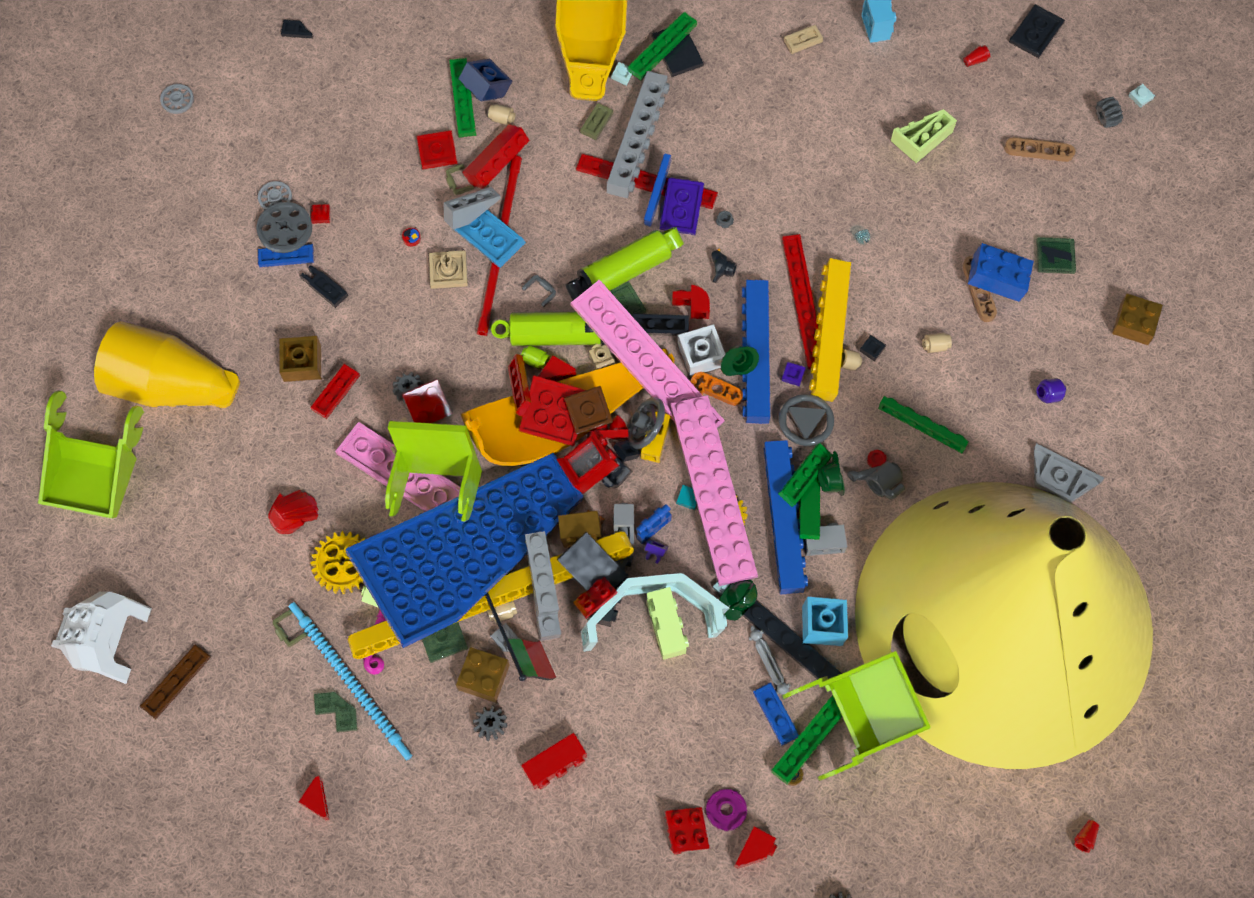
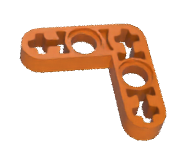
(710, 381)

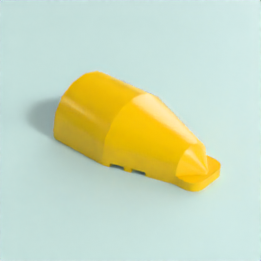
(589, 42)
(159, 370)

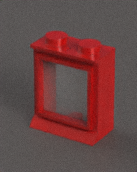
(588, 462)

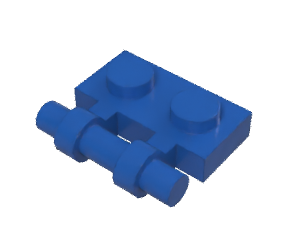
(654, 523)

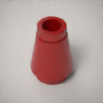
(977, 56)
(1087, 836)

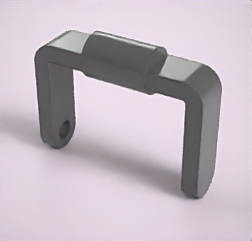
(546, 285)

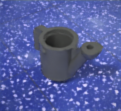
(881, 479)

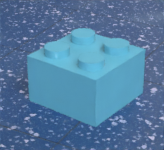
(878, 19)
(825, 621)

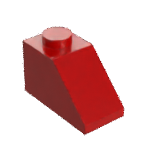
(756, 848)

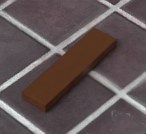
(175, 681)

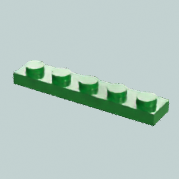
(662, 45)
(462, 100)
(923, 424)
(808, 741)

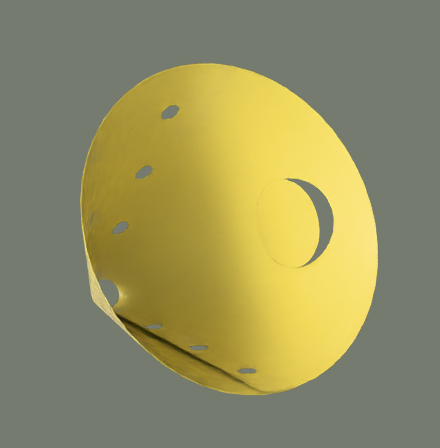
(998, 627)

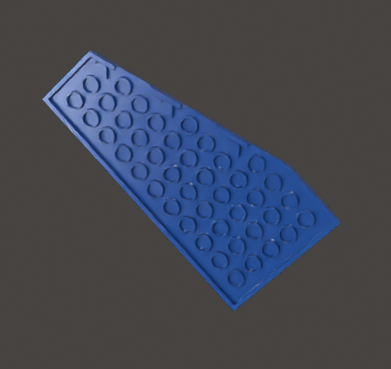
(440, 567)

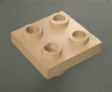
(448, 269)

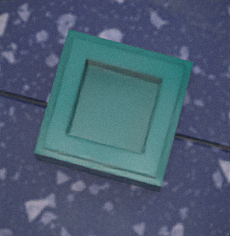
(686, 498)

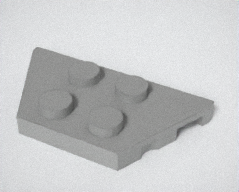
(1061, 475)

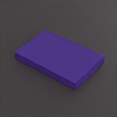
(682, 205)

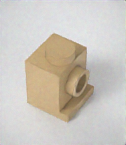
(600, 362)

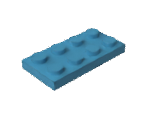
(492, 238)

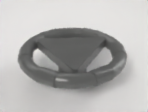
(806, 419)
(645, 422)

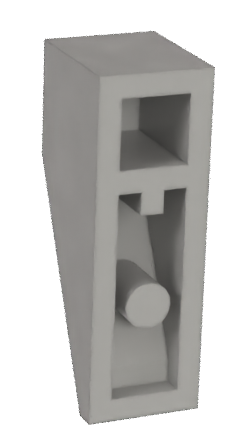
(467, 208)

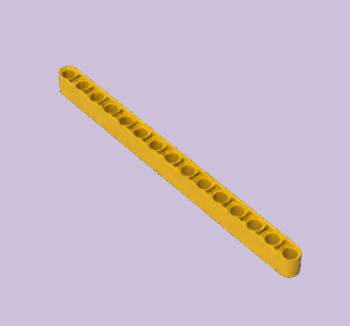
(509, 588)

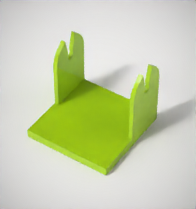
(433, 450)

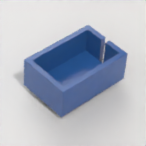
(1000, 272)

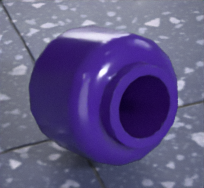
(1051, 390)

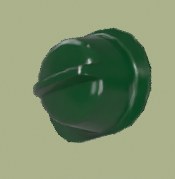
(739, 360)
(830, 476)
(739, 598)

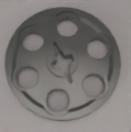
(285, 233)

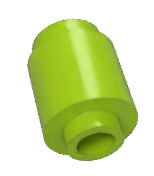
(535, 357)

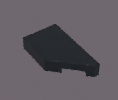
(295, 29)

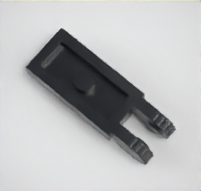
(325, 286)

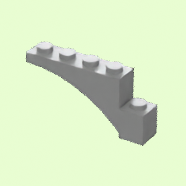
(543, 586)

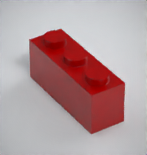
(554, 761)

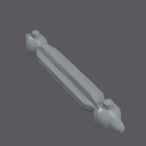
(769, 661)

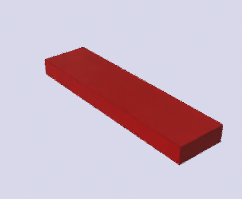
(519, 385)

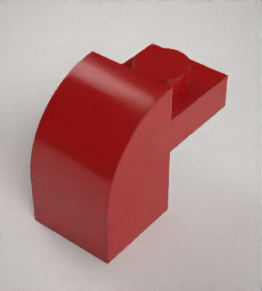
(696, 298)

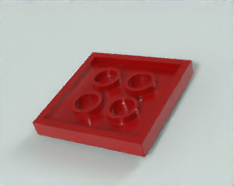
(548, 413)

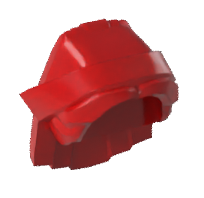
(292, 511)

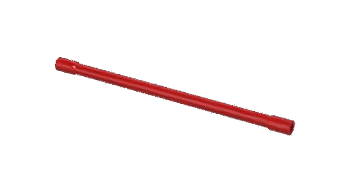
(484, 320)

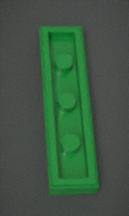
(805, 474)
(810, 512)

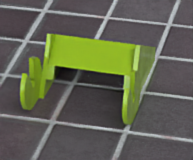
(86, 473)
(875, 706)

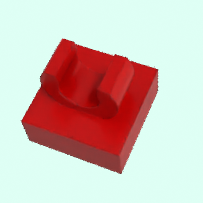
(320, 213)

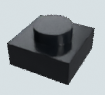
(872, 348)
(625, 451)

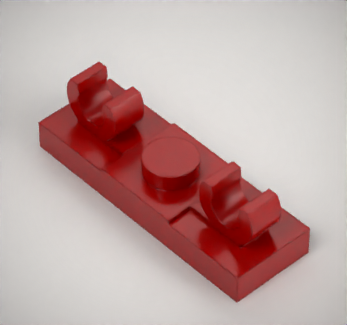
(335, 391)

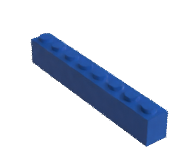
(757, 336)
(784, 519)

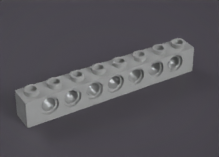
(637, 135)

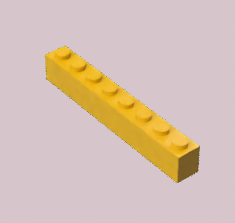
(830, 330)

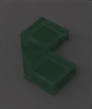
(332, 703)

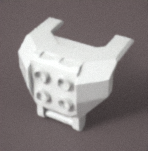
(93, 631)

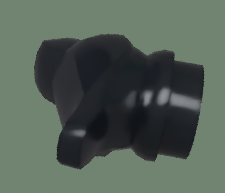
(722, 265)

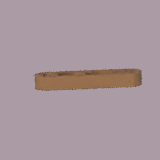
(1039, 149)
(980, 305)

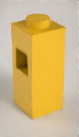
(654, 450)

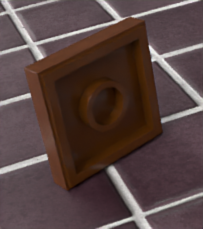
(588, 410)

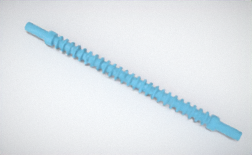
(394, 738)

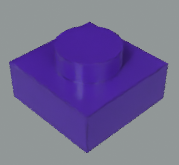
(793, 374)

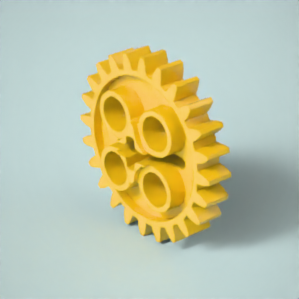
(341, 579)

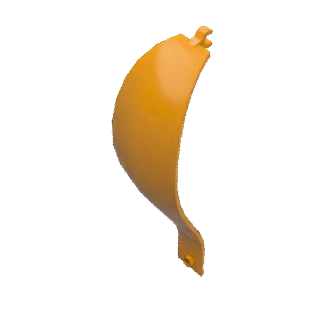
(496, 424)

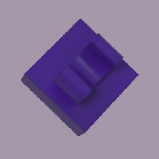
(655, 548)

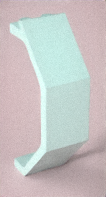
(680, 584)

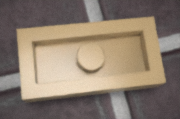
(803, 39)

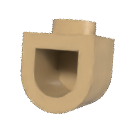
(850, 360)

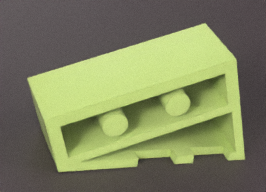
(924, 135)
(666, 623)

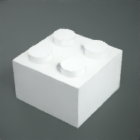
(701, 350)

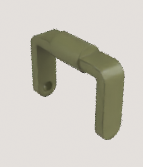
(452, 185)
(282, 635)

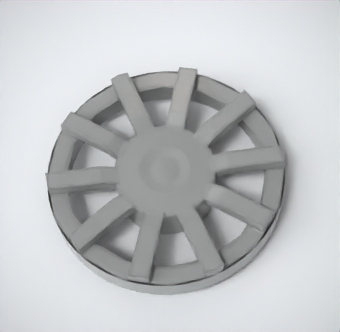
(177, 98)
(274, 195)

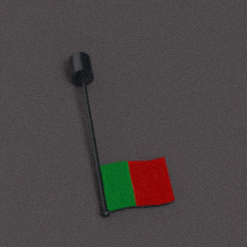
(527, 655)

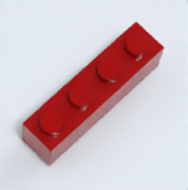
(496, 156)

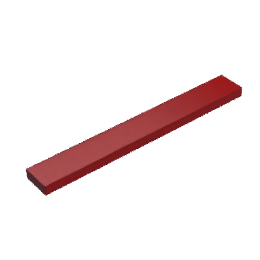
(645, 180)
(801, 293)

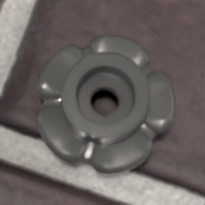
(724, 215)

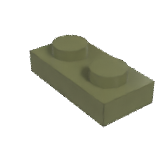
(596, 121)

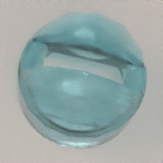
(862, 234)

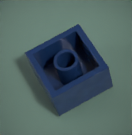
(485, 80)

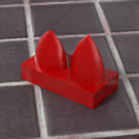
(617, 429)

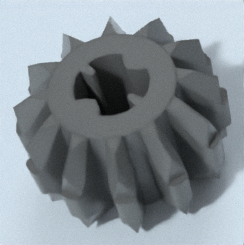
(1109, 112)
(405, 381)
(497, 724)

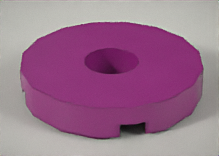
(722, 821)

